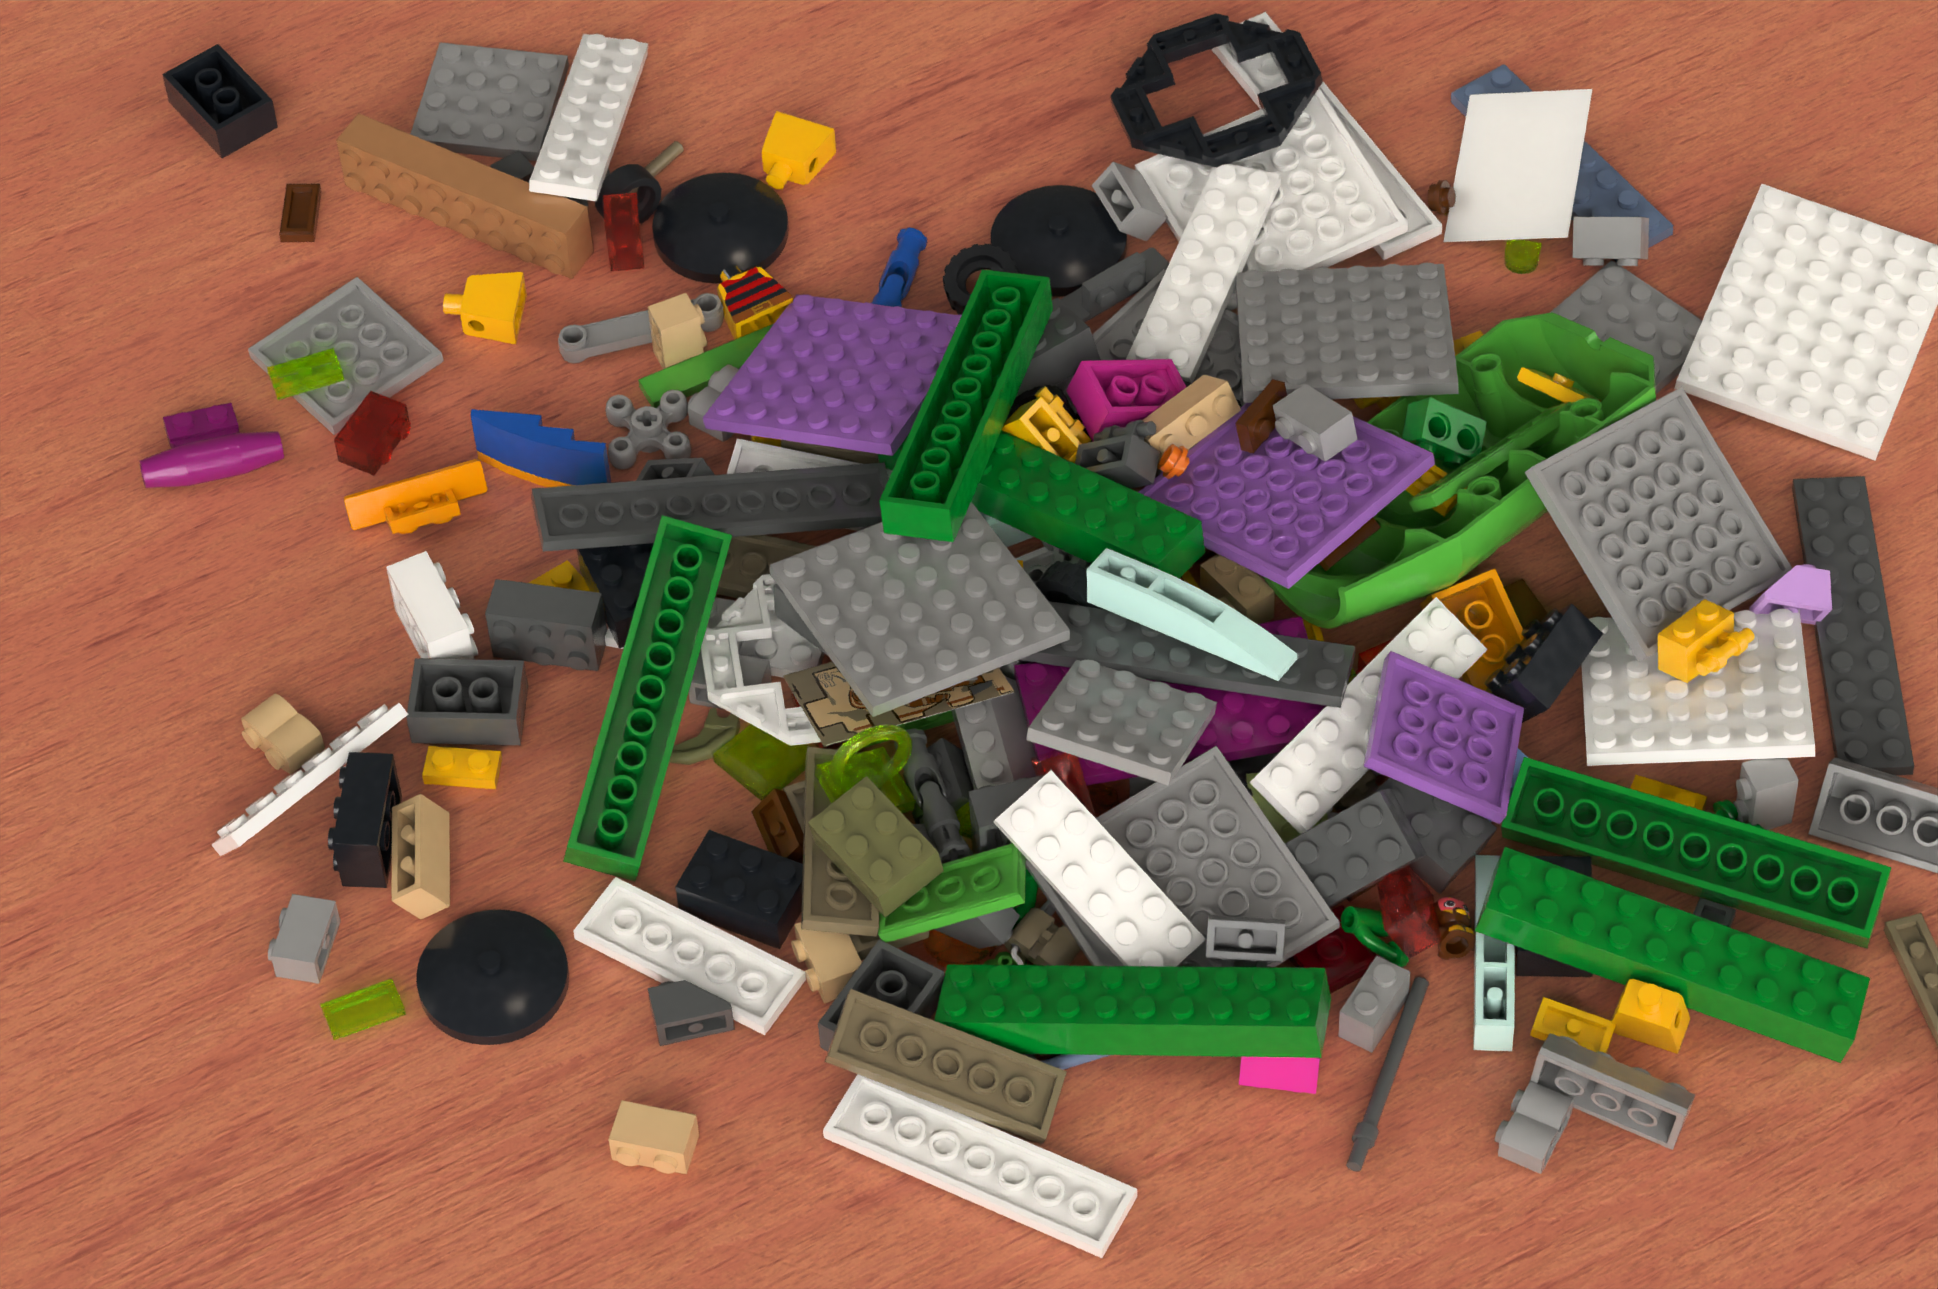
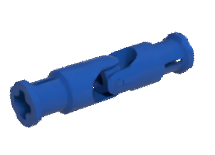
(900, 268)

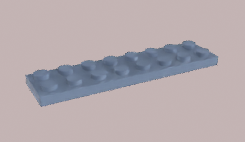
(1599, 186)

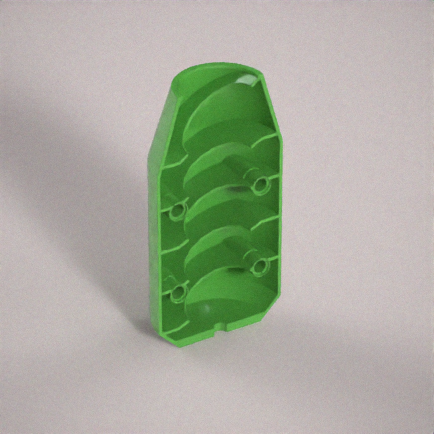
(1432, 551)

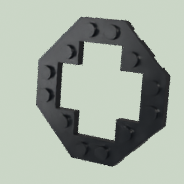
(1184, 138)

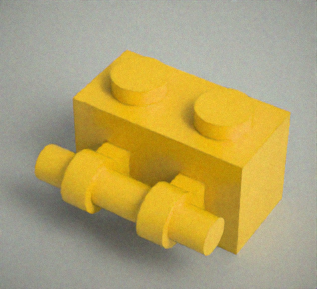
(1048, 425)
(1700, 642)

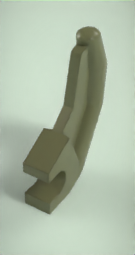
(714, 735)

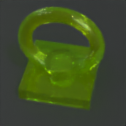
(850, 768)

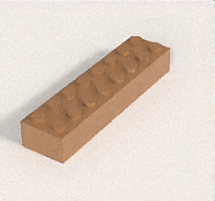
(465, 196)

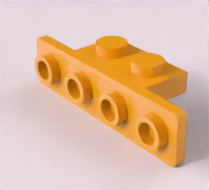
(417, 499)

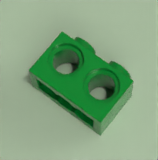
(1444, 431)

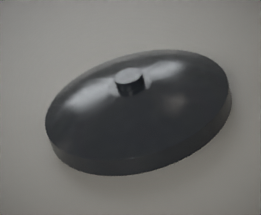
(719, 224)
(1059, 235)
(492, 977)

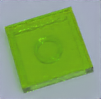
(761, 761)

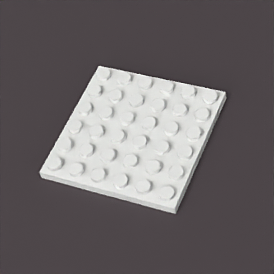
(1324, 206)
(1742, 712)

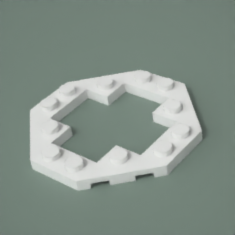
(759, 703)

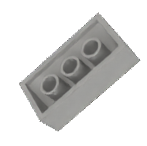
(995, 739)
(1878, 814)
(1613, 1090)

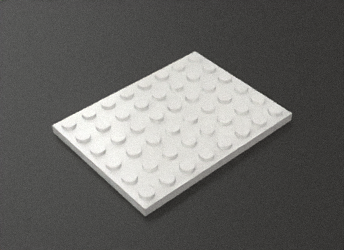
(1815, 322)

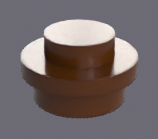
(1441, 197)

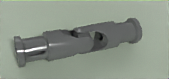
(938, 815)

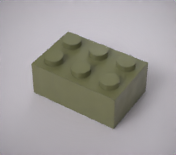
(876, 846)

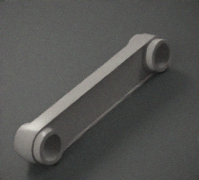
(626, 331)

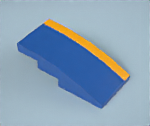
(537, 453)

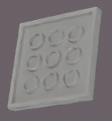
(490, 100)
(1635, 314)
(371, 344)
(1122, 721)

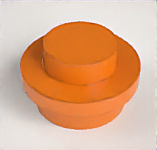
(1173, 461)

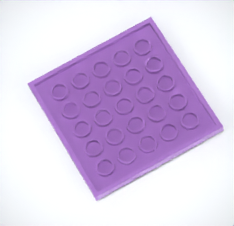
(837, 375)
(1284, 506)

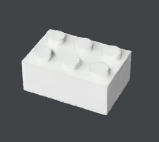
(430, 609)

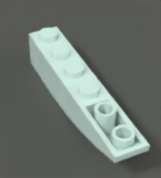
(1184, 613)
(1492, 975)

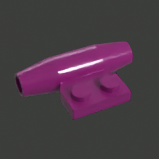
(208, 449)

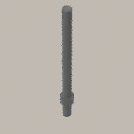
(1367, 1131)

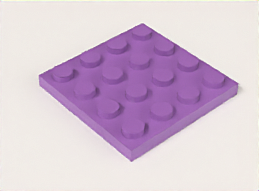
(1444, 737)

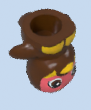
(1454, 927)

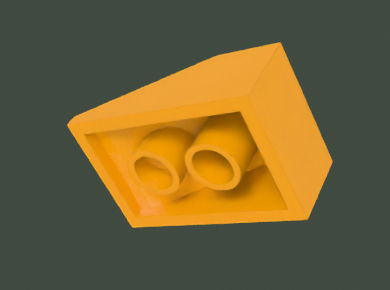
(1489, 615)

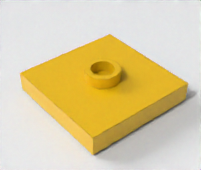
(1556, 386)

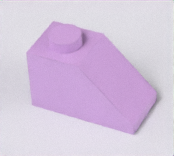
(1800, 589)

